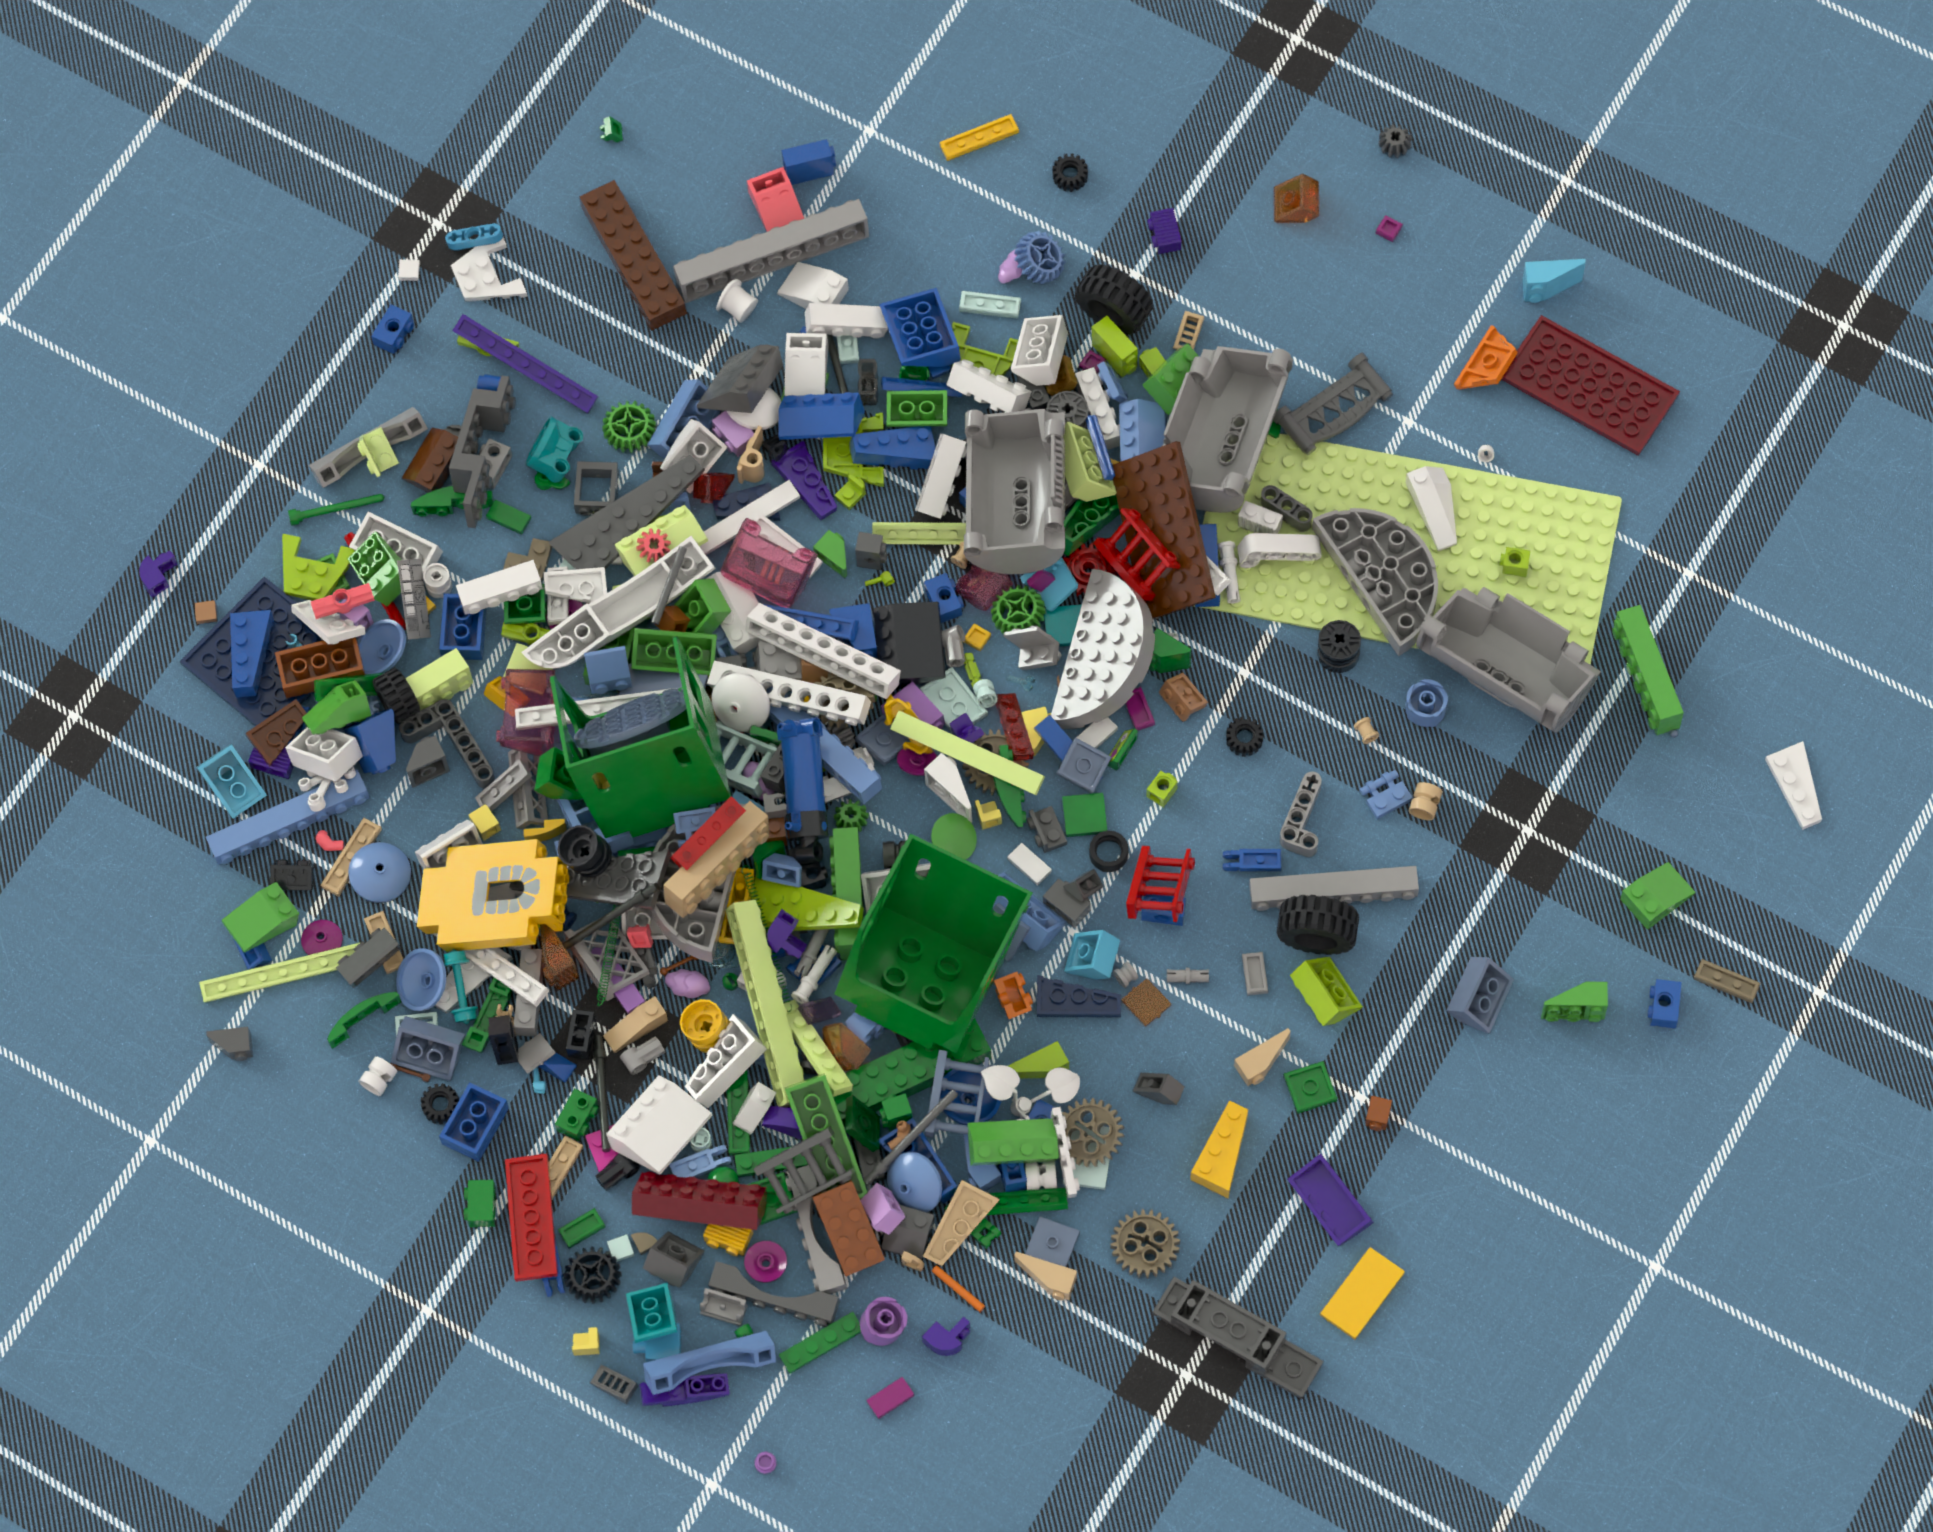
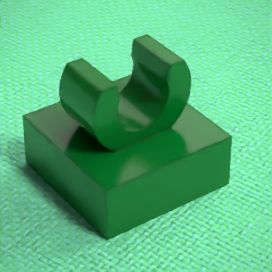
(612, 130)

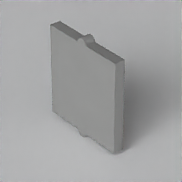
(534, 1053)

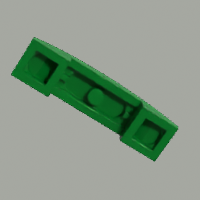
(384, 1001)
(478, 1035)

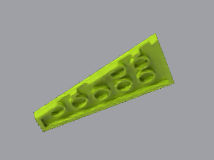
(810, 907)

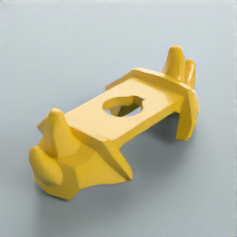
(891, 709)

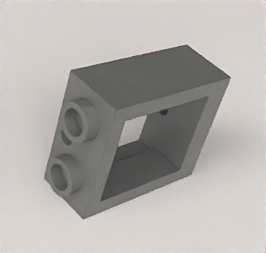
(595, 470)

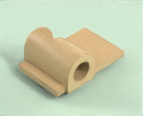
(750, 463)

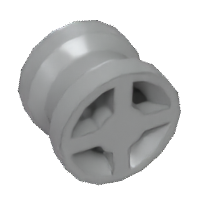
(1125, 974)

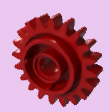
(1084, 559)

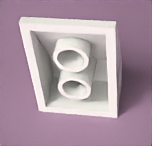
(813, 285)
(697, 442)
(946, 783)

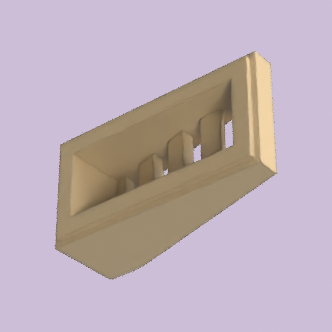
(1194, 318)

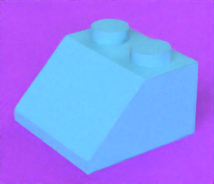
(1092, 954)

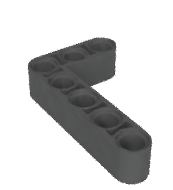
(456, 736)

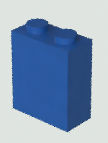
(809, 161)

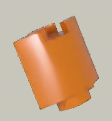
(1012, 995)

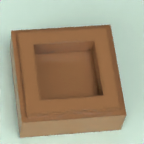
(206, 612)

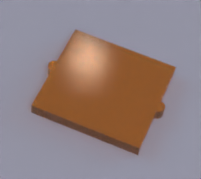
(1146, 1002)

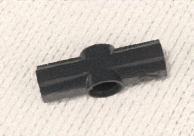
(619, 1169)

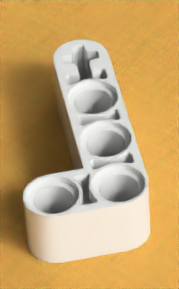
(1266, 546)

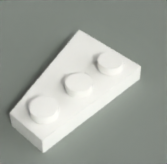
(576, 584)

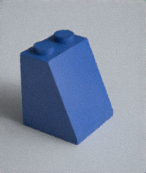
(865, 635)
(376, 741)

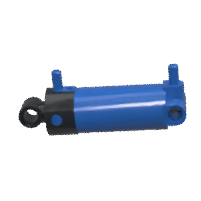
(804, 786)

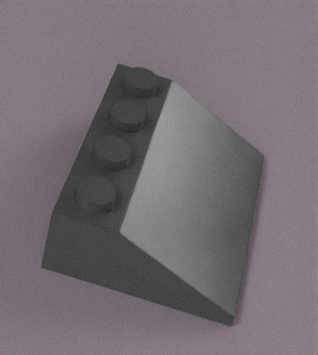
(743, 380)

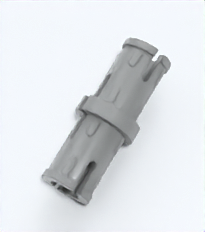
(1187, 975)

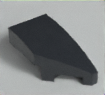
(775, 447)

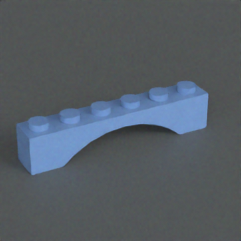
(670, 1371)

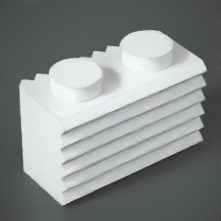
(1259, 519)

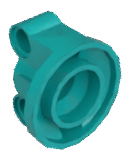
(553, 448)

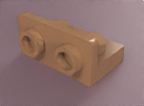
(1182, 696)

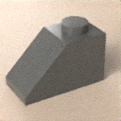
(233, 1042)
(1159, 1087)

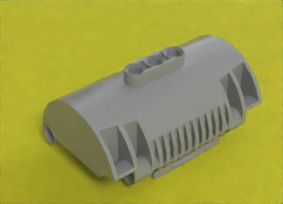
(1216, 398)
(1002, 458)
(1511, 654)

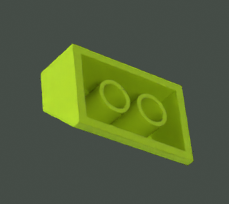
(1325, 990)

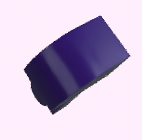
(152, 572)
(780, 935)
(946, 1342)

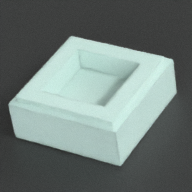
(620, 1248)

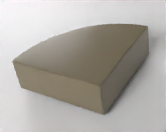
(643, 1241)

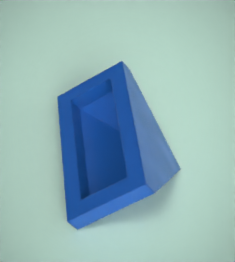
(558, 1067)

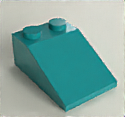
(652, 1312)

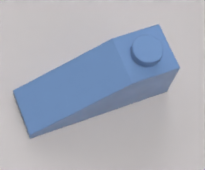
(981, 1176)

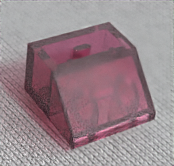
(982, 587)

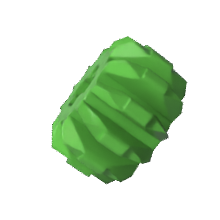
(859, 815)

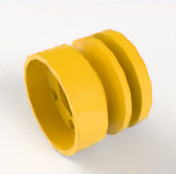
(697, 1021)

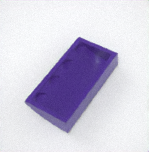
(1330, 1200)

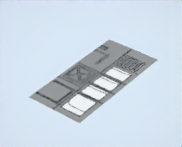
(414, 599)

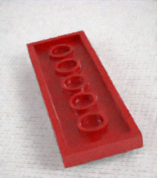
(531, 1217)

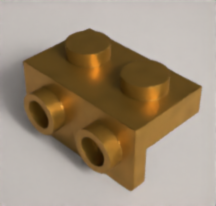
(1065, 379)

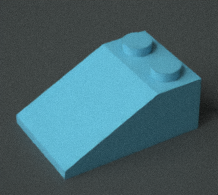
(1549, 278)
(231, 781)

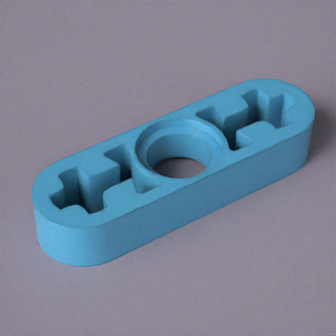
(488, 238)

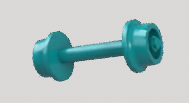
(455, 960)

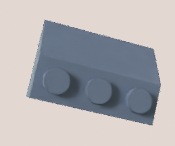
(1480, 994)
(427, 1048)

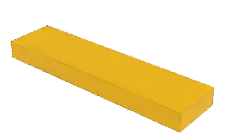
(979, 137)

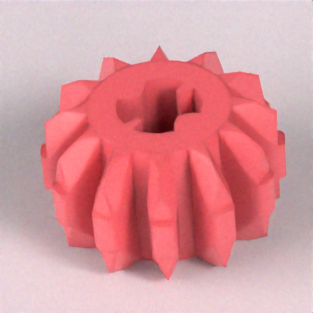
(645, 545)

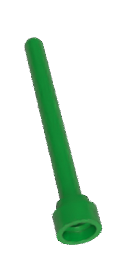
(296, 515)

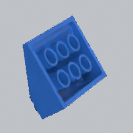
(921, 330)

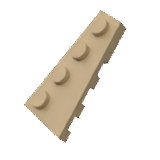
(960, 1219)

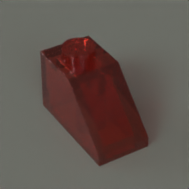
(712, 486)

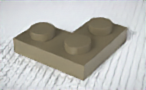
(539, 552)

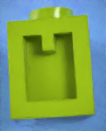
(851, 492)

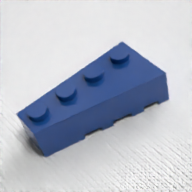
(896, 447)
(248, 649)
(923, 1147)

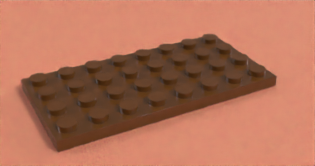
(1161, 492)

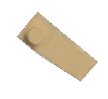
(636, 1024)
(1258, 1061)
(1051, 1277)

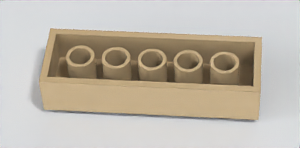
(689, 887)

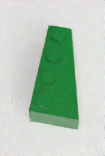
(1088, 519)

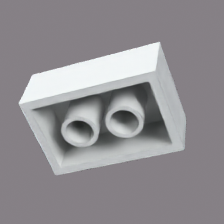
(324, 754)

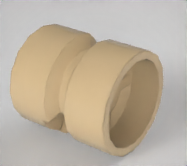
(1426, 799)

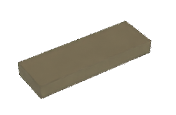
(1726, 981)

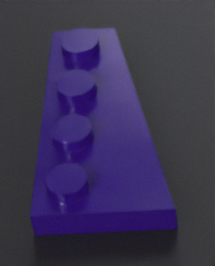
(799, 468)

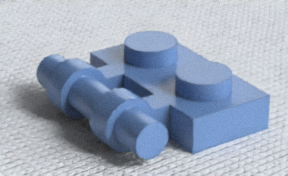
(1112, 381)
(1389, 799)
(691, 821)

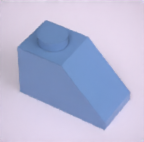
(782, 870)

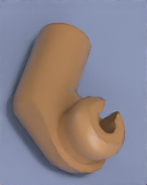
(903, 1130)

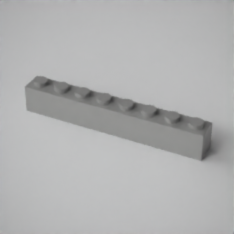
(1344, 886)

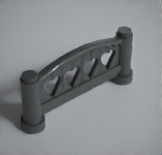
(1361, 376)

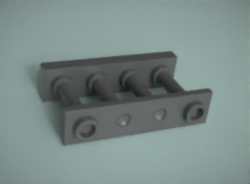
(786, 1159)

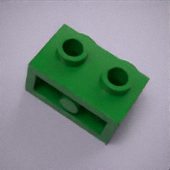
(893, 1110)
(577, 1114)

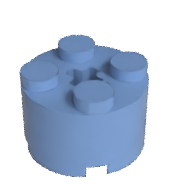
(1426, 714)
(864, 1028)

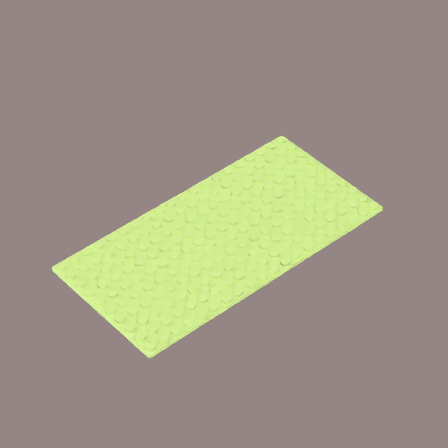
(1561, 526)

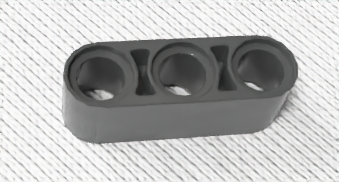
(1290, 516)

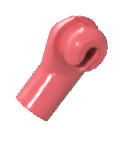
(326, 842)

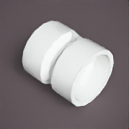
(437, 580)
(377, 1076)
(1040, 1175)

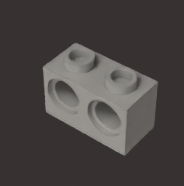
(498, 463)

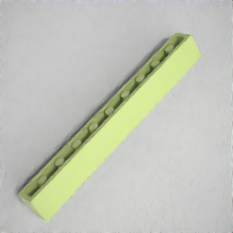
(765, 997)

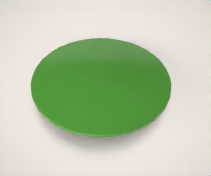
(954, 835)

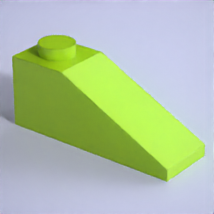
(1041, 1062)

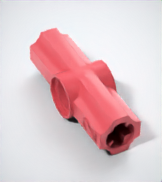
(329, 604)

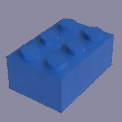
(461, 630)
(474, 1122)

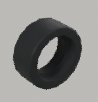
(1103, 837)

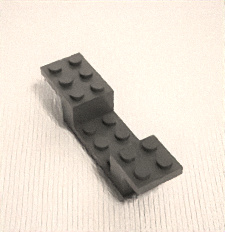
(468, 471)
(1240, 1332)

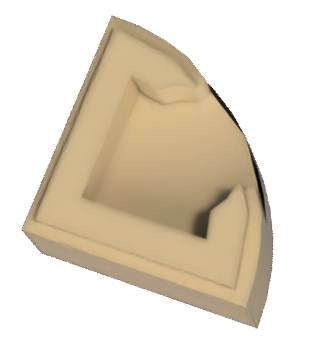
(912, 1261)

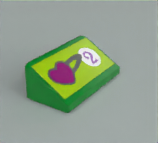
(1122, 748)

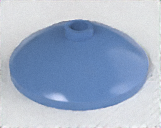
(382, 646)
(379, 885)
(421, 979)
(919, 1177)

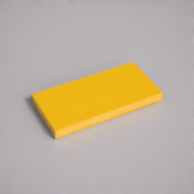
(1362, 1293)

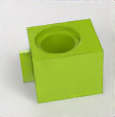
(1150, 361)
(1521, 556)
(1160, 796)

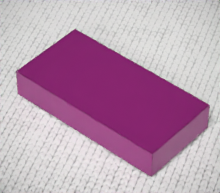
(1139, 710)
(890, 1397)

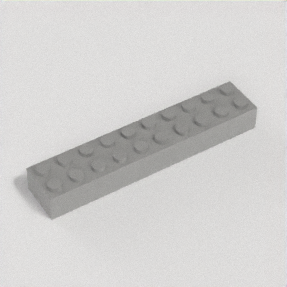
(771, 250)

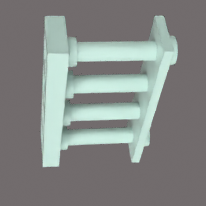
(735, 779)

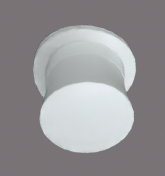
(736, 301)

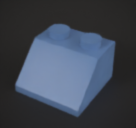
(608, 670)

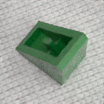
(765, 850)

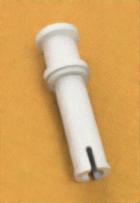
(1228, 564)
(809, 982)

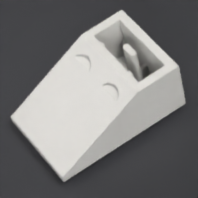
(805, 363)

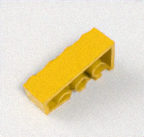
(1220, 1155)

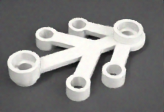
(316, 800)

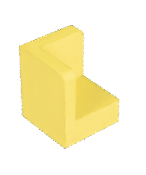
(988, 814)
(485, 822)
(586, 1342)

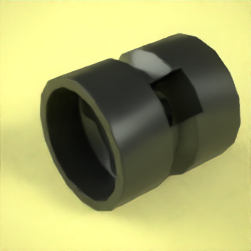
(891, 852)

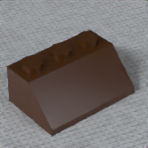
(432, 461)

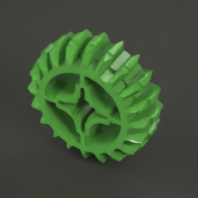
(613, 425)
(1018, 601)

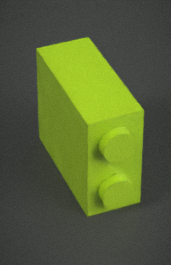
(1114, 346)

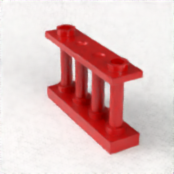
(1119, 560)
(708, 834)
(1143, 875)

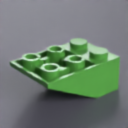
(378, 566)
(338, 708)
(1582, 1002)

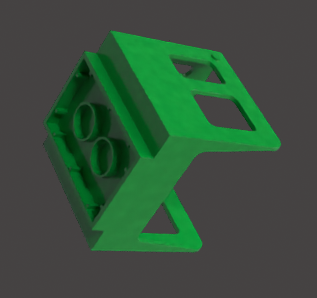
(652, 776)
(931, 946)

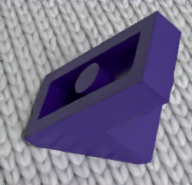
(965, 729)

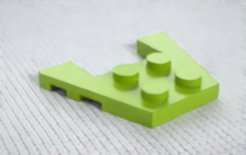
(996, 363)
(838, 457)
(308, 577)

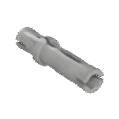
(809, 955)

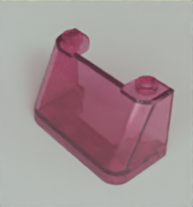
(767, 566)
(523, 690)

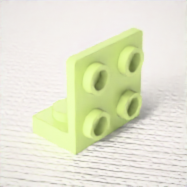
(378, 451)

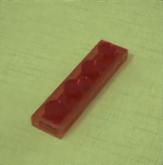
(1014, 726)

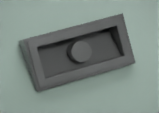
(1084, 885)

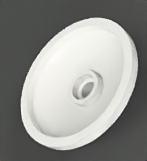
(765, 413)
(746, 696)

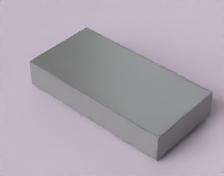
(1255, 973)

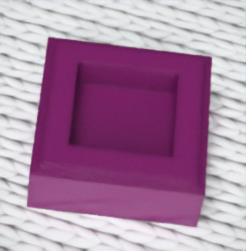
(1389, 228)
(1091, 360)
(1041, 580)

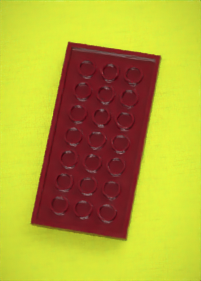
(1590, 385)

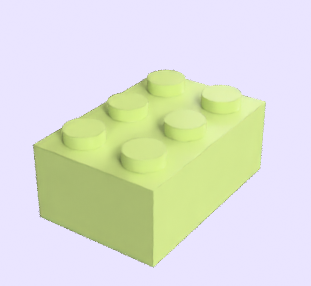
(440, 679)

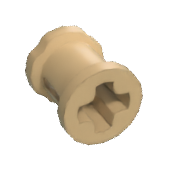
(959, 558)
(1366, 730)

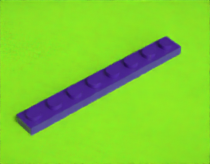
(525, 363)

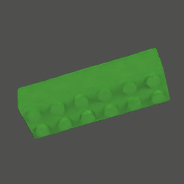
(1647, 670)
(846, 880)
(816, 1111)

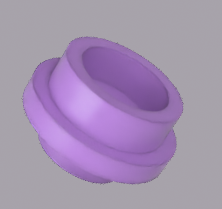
(765, 1462)

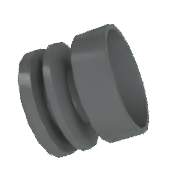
(1074, 404)

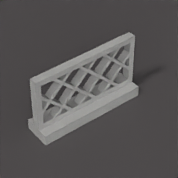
(593, 967)

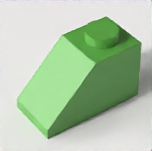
(832, 552)

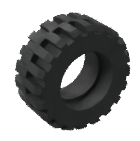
(1116, 295)
(1318, 924)

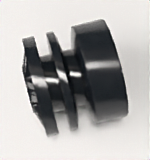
(1339, 656)
(584, 851)

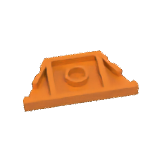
(1487, 362)

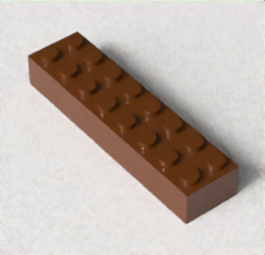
(632, 255)

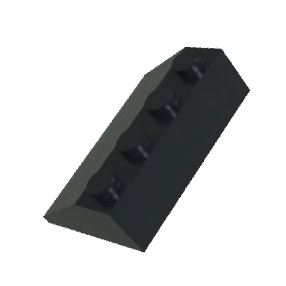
(911, 641)

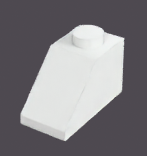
(754, 1107)

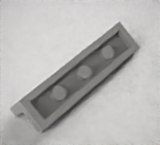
(523, 800)

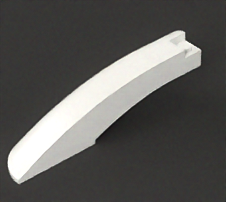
(617, 610)

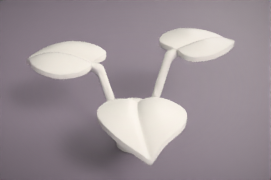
(1002, 1080)

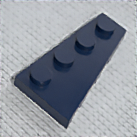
(1070, 1000)

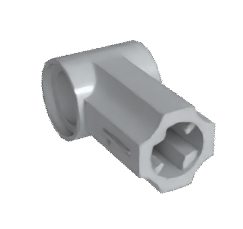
(953, 645)
(638, 1058)

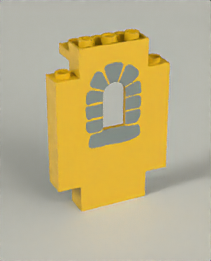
(457, 896)

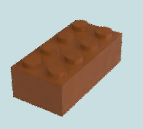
(316, 661)
(848, 1227)

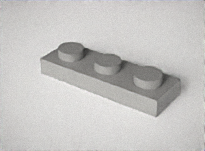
(504, 785)

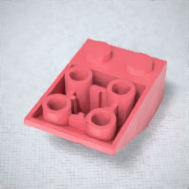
(774, 199)

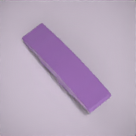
(628, 996)

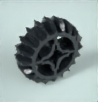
(579, 1264)

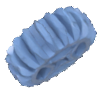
(1039, 257)

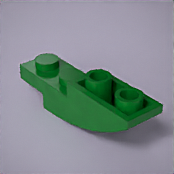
(442, 502)
(1010, 795)

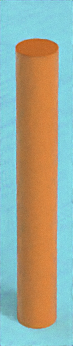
(958, 1288)

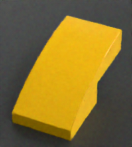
(551, 829)

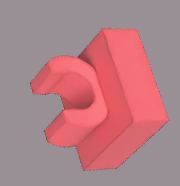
(640, 936)

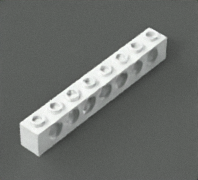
(822, 651)
(855, 714)

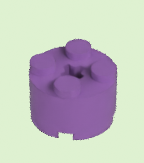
(877, 1331)

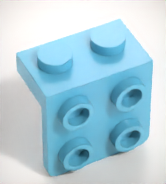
(1059, 589)

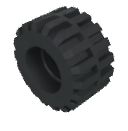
(396, 694)

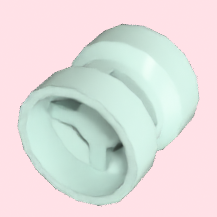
(985, 693)
(701, 1136)

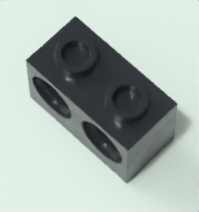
(811, 868)
(503, 1040)

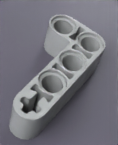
(1302, 811)

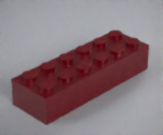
(699, 1200)

